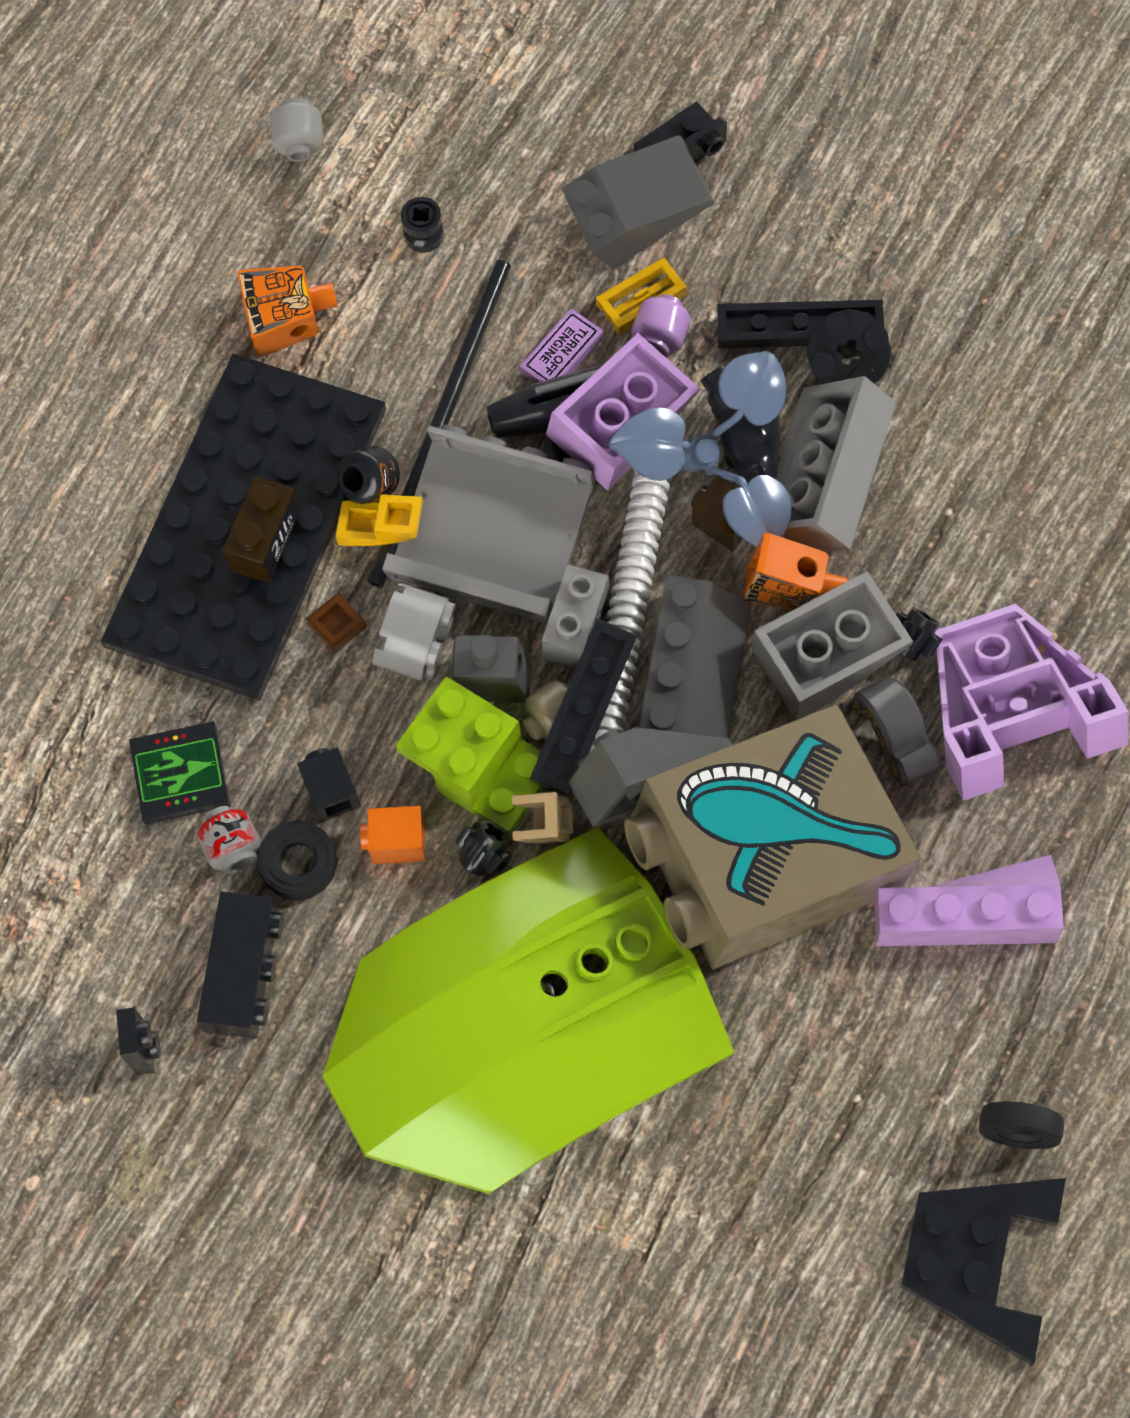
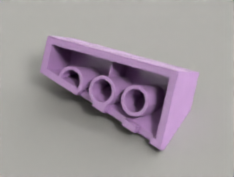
(991, 907)

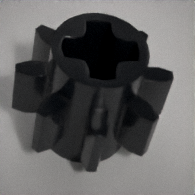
(922, 631)
(483, 848)

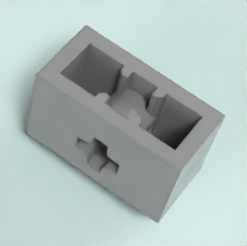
(574, 613)

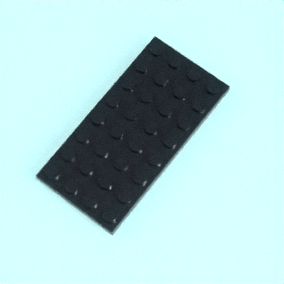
(181, 597)

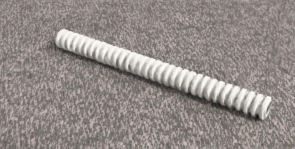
(633, 583)

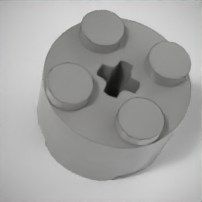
(412, 632)

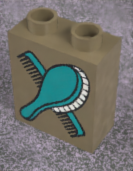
(770, 837)

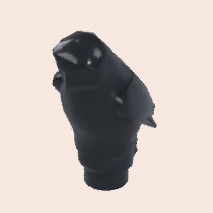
(746, 446)

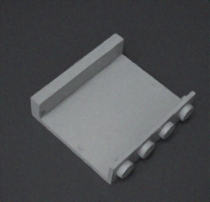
(493, 524)

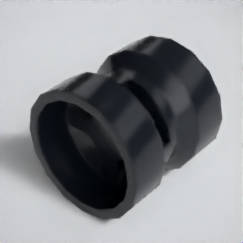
(422, 224)

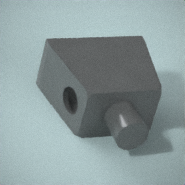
(491, 667)

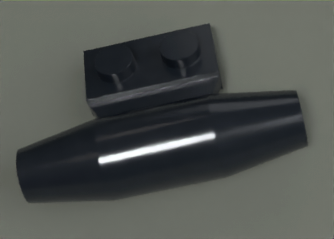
(531, 408)

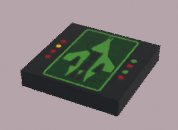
(179, 772)

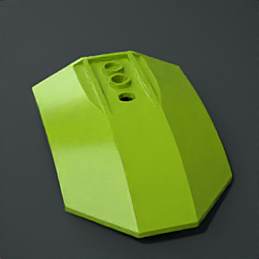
(478, 1073)

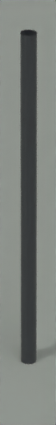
(450, 394)

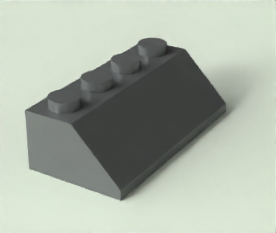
(695, 659)

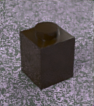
(709, 514)

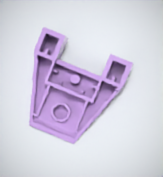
(1001, 702)

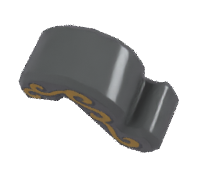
(898, 729)

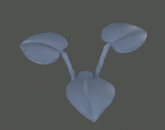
(656, 448)

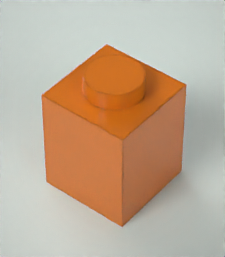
(394, 835)

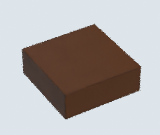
(336, 623)

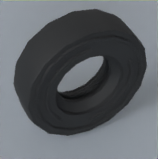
(304, 885)
(1021, 1125)

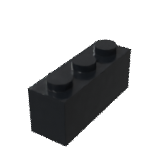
(240, 965)

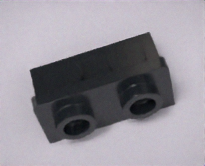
(696, 127)

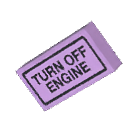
(562, 348)

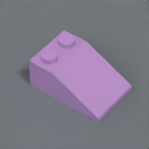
(623, 387)

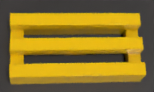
(633, 283)

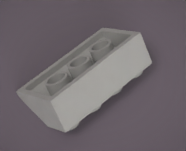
(833, 460)

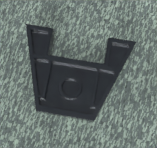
(960, 1253)

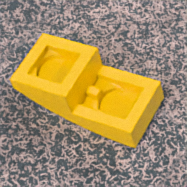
(381, 523)

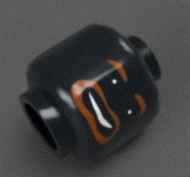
(368, 474)

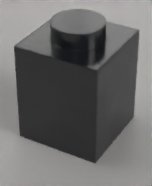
(328, 783)

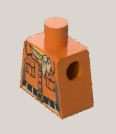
(282, 306)
(787, 574)

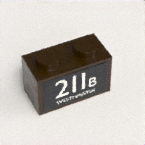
(261, 529)

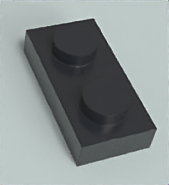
(137, 1042)

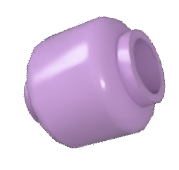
(662, 323)

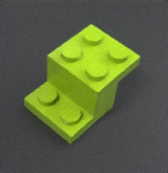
(472, 754)

